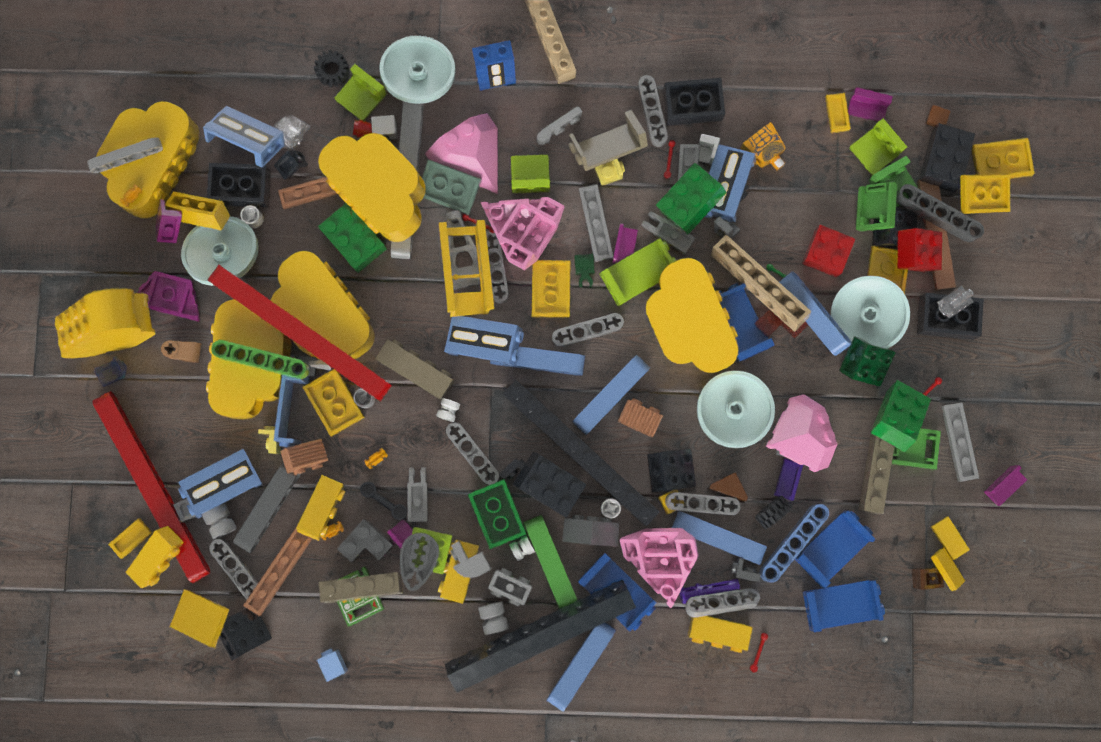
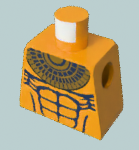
(766, 146)

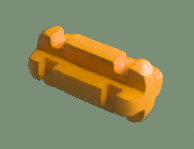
(131, 195)
(376, 458)
(334, 530)

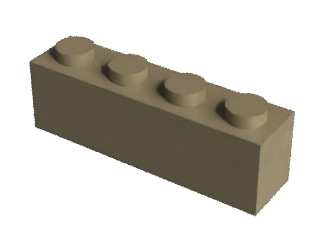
(414, 369)
(876, 476)
(361, 587)

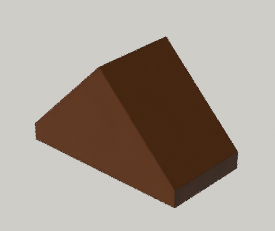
(729, 486)
(927, 578)

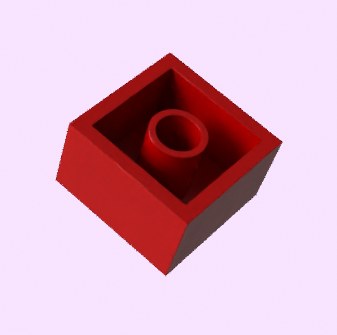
(919, 250)
(828, 251)

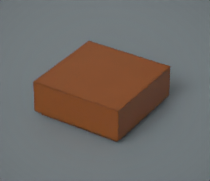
(937, 115)

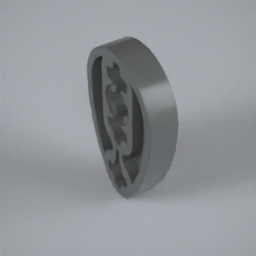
(407, 554)

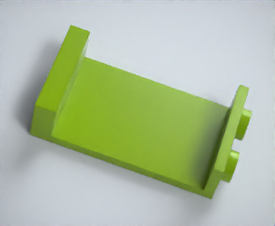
(637, 271)

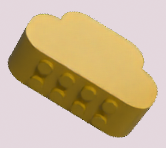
(156, 172)
(375, 183)
(322, 304)
(690, 318)
(104, 323)
(236, 388)

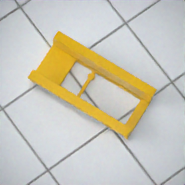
(471, 302)

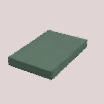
(450, 187)

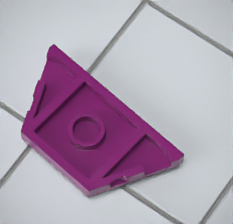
(171, 295)

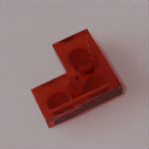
(770, 322)

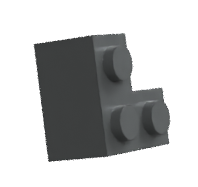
(591, 531)
(365, 537)

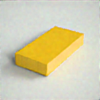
(837, 112)
(130, 538)
(950, 538)
(948, 569)

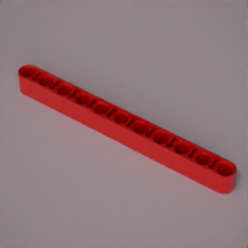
(299, 332)
(150, 483)

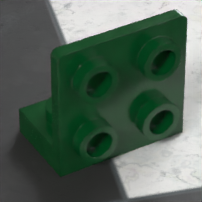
(866, 362)

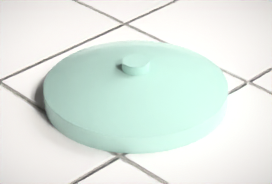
(417, 69)
(232, 248)
(872, 310)
(735, 409)

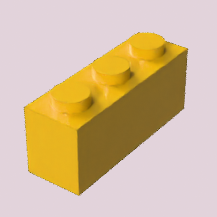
(199, 210)
(321, 508)
(154, 557)
(456, 585)
(720, 633)

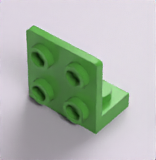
(895, 173)

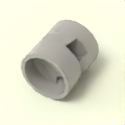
(219, 522)
(493, 618)

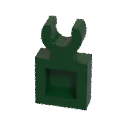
(584, 266)

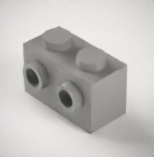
(510, 587)

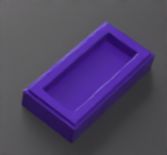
(788, 479)

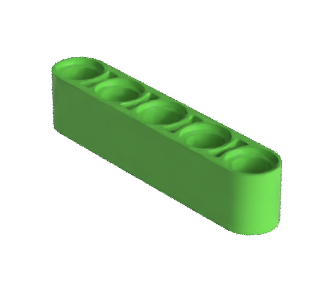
(251, 359)
(550, 561)

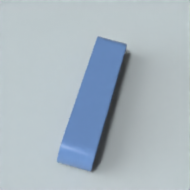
(819, 319)
(548, 361)
(611, 394)
(720, 538)
(803, 538)
(580, 666)

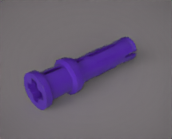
(699, 590)

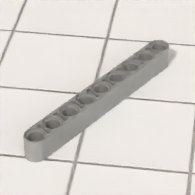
(410, 148)

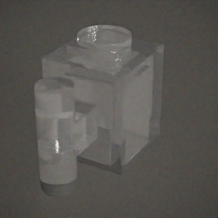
(292, 130)
(955, 301)

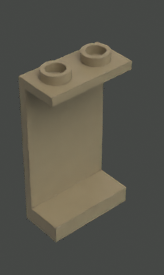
(610, 144)

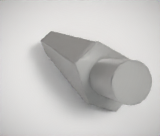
(320, 364)

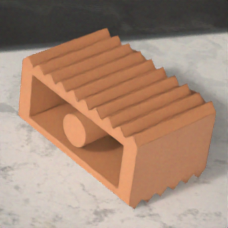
(640, 418)
(304, 456)

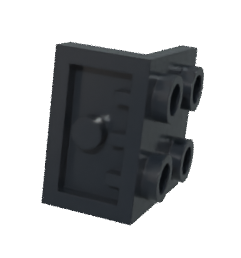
(903, 220)
(671, 470)
(243, 633)

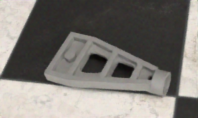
(470, 248)

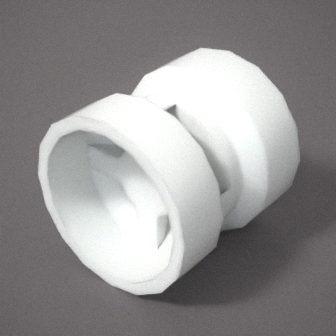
(248, 216)
(448, 410)
(612, 510)
(525, 545)

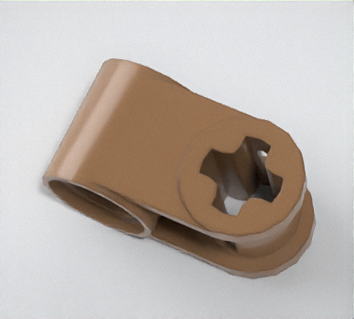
(185, 351)

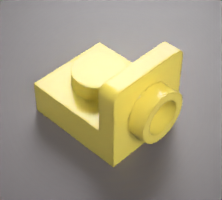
(610, 172)
(271, 445)

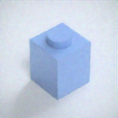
(332, 664)

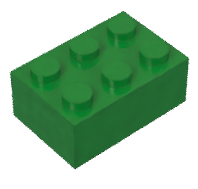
(691, 198)
(352, 238)
(901, 416)
(497, 514)

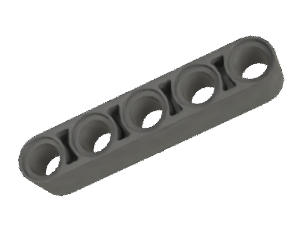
(948, 213)
(266, 509)

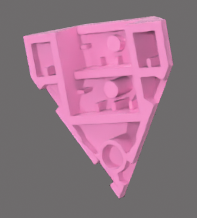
(470, 149)
(524, 227)
(805, 434)
(662, 558)

